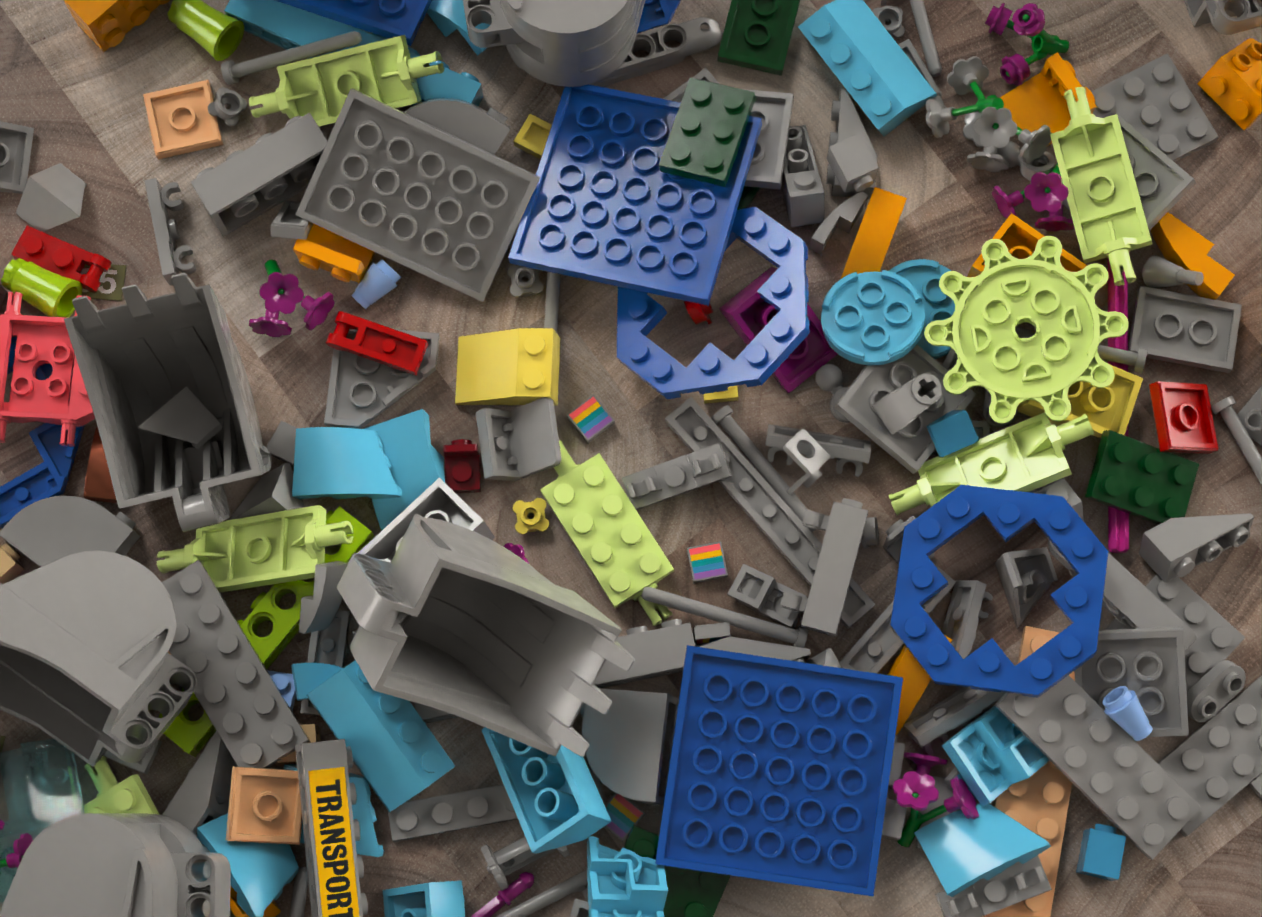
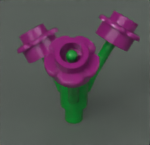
(1027, 22)

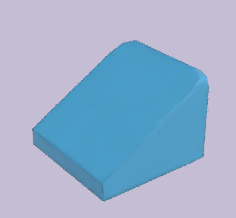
(952, 432)

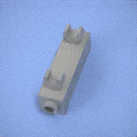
(834, 567)

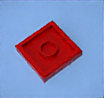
(1183, 417)

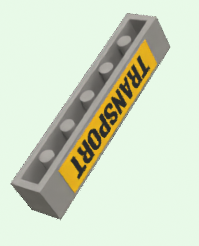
(330, 829)

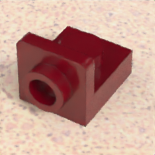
(462, 466)

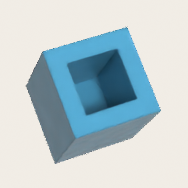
(1101, 852)

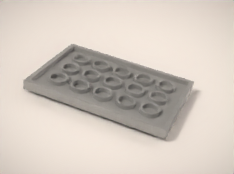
(417, 195)

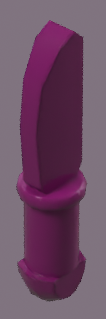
(507, 895)

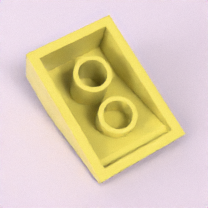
(508, 367)
(1105, 407)

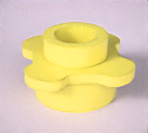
(525, 524)

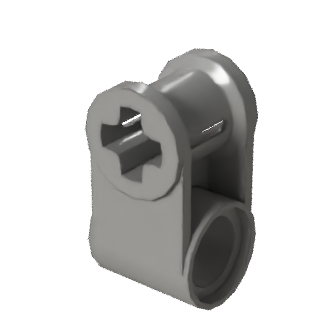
(905, 403)

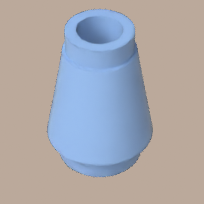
(376, 283)
(1125, 709)

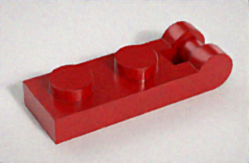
(61, 257)
(378, 343)

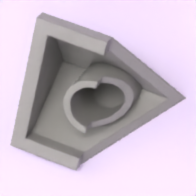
(51, 198)
(184, 419)
(270, 494)
(1025, 579)

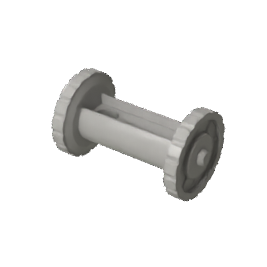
(513, 858)

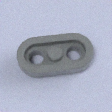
(1215, 690)

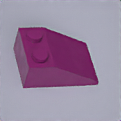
(750, 314)

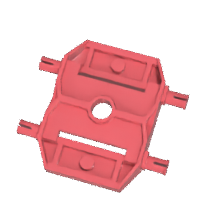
(57, 399)

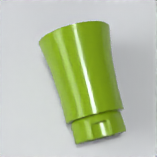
(207, 26)
(42, 288)

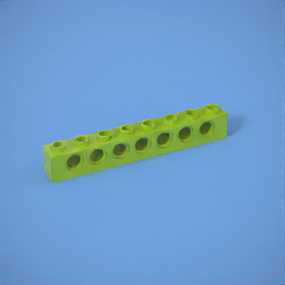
(195, 734)

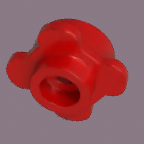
(699, 312)

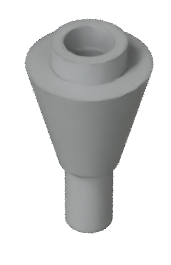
(1163, 273)

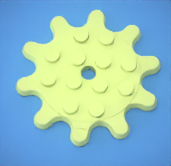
(1019, 292)

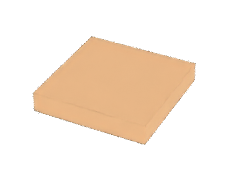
(181, 119)
(264, 806)

